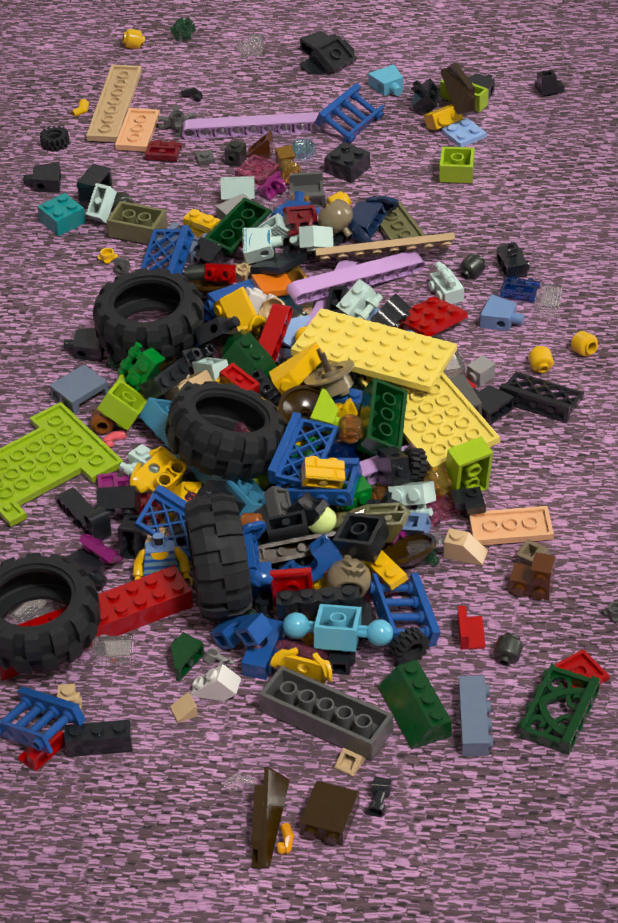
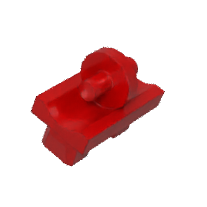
(220, 272)

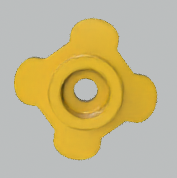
(107, 255)

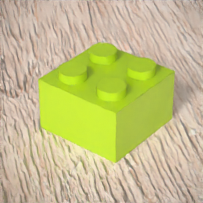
(457, 164)
(122, 404)

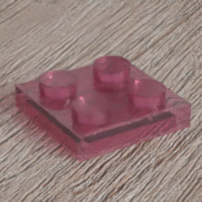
(257, 167)

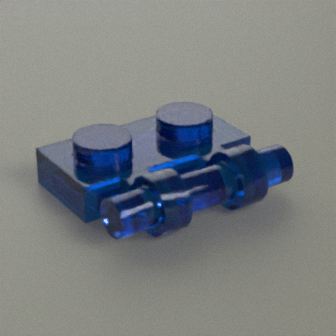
(520, 288)

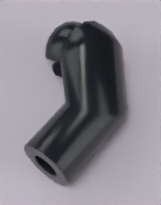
(195, 93)

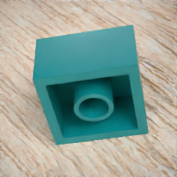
(61, 214)

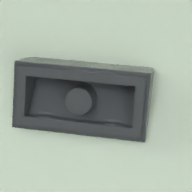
(277, 501)

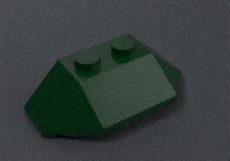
(248, 353)

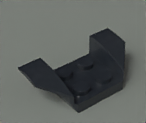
(329, 57)

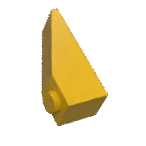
(295, 369)

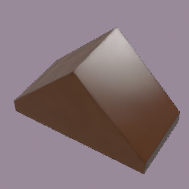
(262, 147)

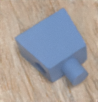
(500, 314)

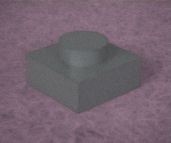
(205, 157)

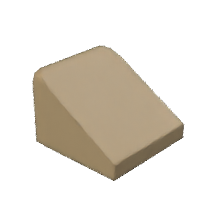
(184, 708)
(349, 762)

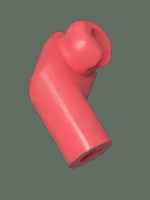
(114, 436)

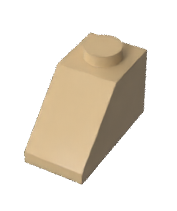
(464, 547)

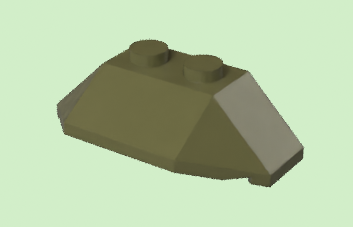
(395, 515)

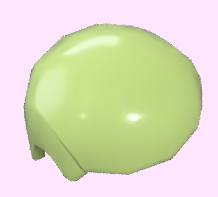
(325, 523)

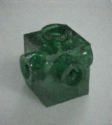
(183, 29)

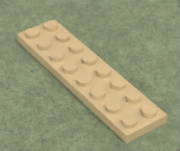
(114, 103)
(390, 246)

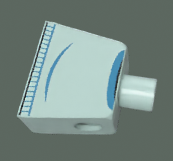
(259, 244)

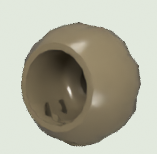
(336, 215)
(349, 572)

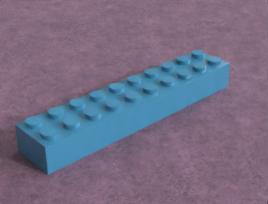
(155, 417)

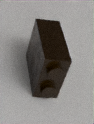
(329, 813)

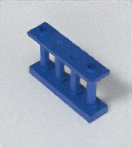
(343, 101)
(417, 600)
(44, 704)

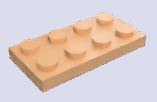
(137, 129)
(512, 525)

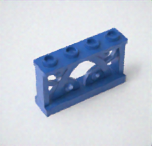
(333, 497)

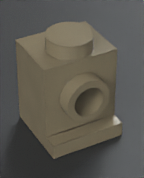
(527, 552)

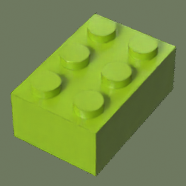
(469, 465)

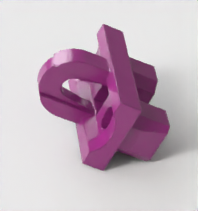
(272, 181)

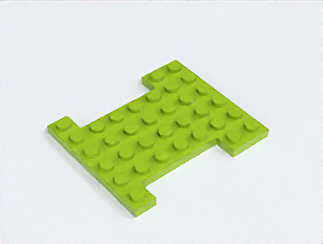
(49, 457)

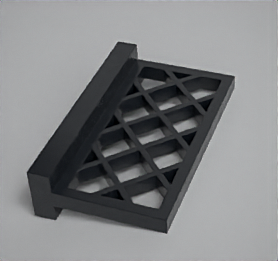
(542, 404)

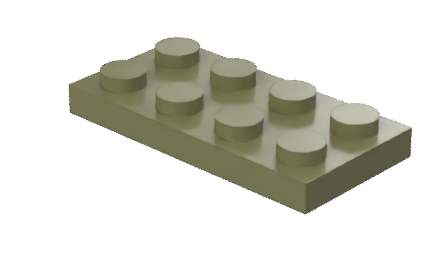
(400, 225)

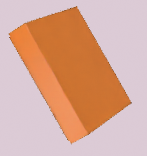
(272, 283)

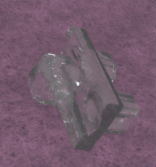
(252, 47)

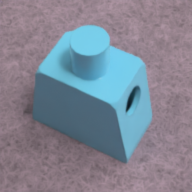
(386, 81)

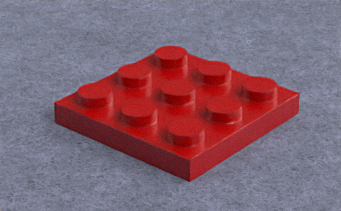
(433, 316)

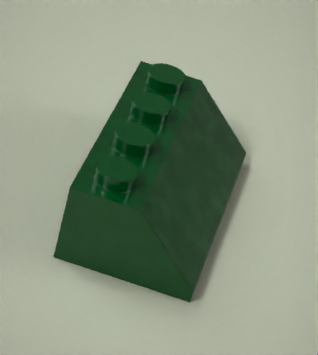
(229, 230)
(382, 416)
(415, 705)

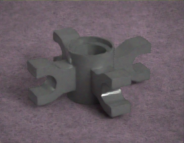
(175, 120)

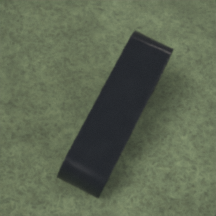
(84, 516)

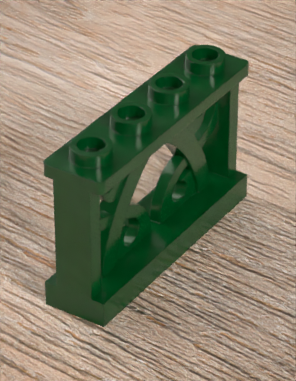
(569, 733)

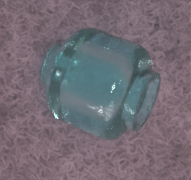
(303, 148)

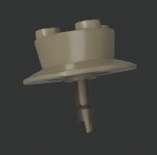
(332, 376)

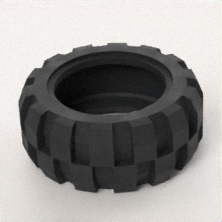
(145, 292)
(203, 427)
(218, 557)
(60, 639)

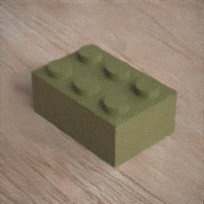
(135, 222)

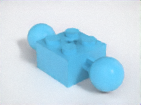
(337, 628)

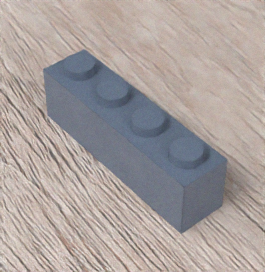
(474, 717)

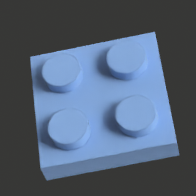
(464, 132)

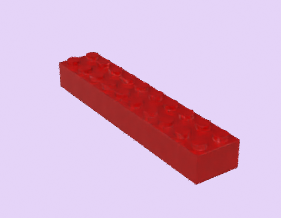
(131, 605)

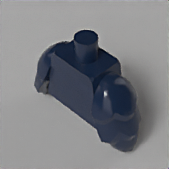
(369, 216)

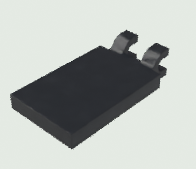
(281, 261)

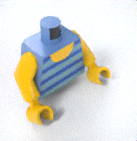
(160, 555)

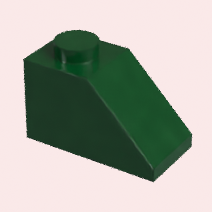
(185, 654)

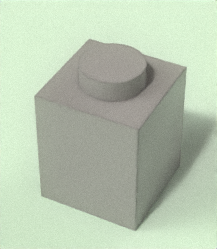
(481, 370)

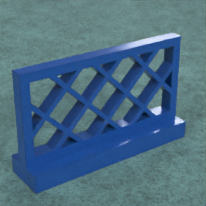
(177, 257)
(288, 443)
(173, 504)

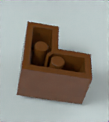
(534, 580)

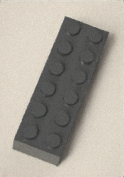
(326, 712)

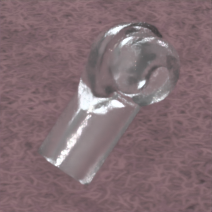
(238, 781)

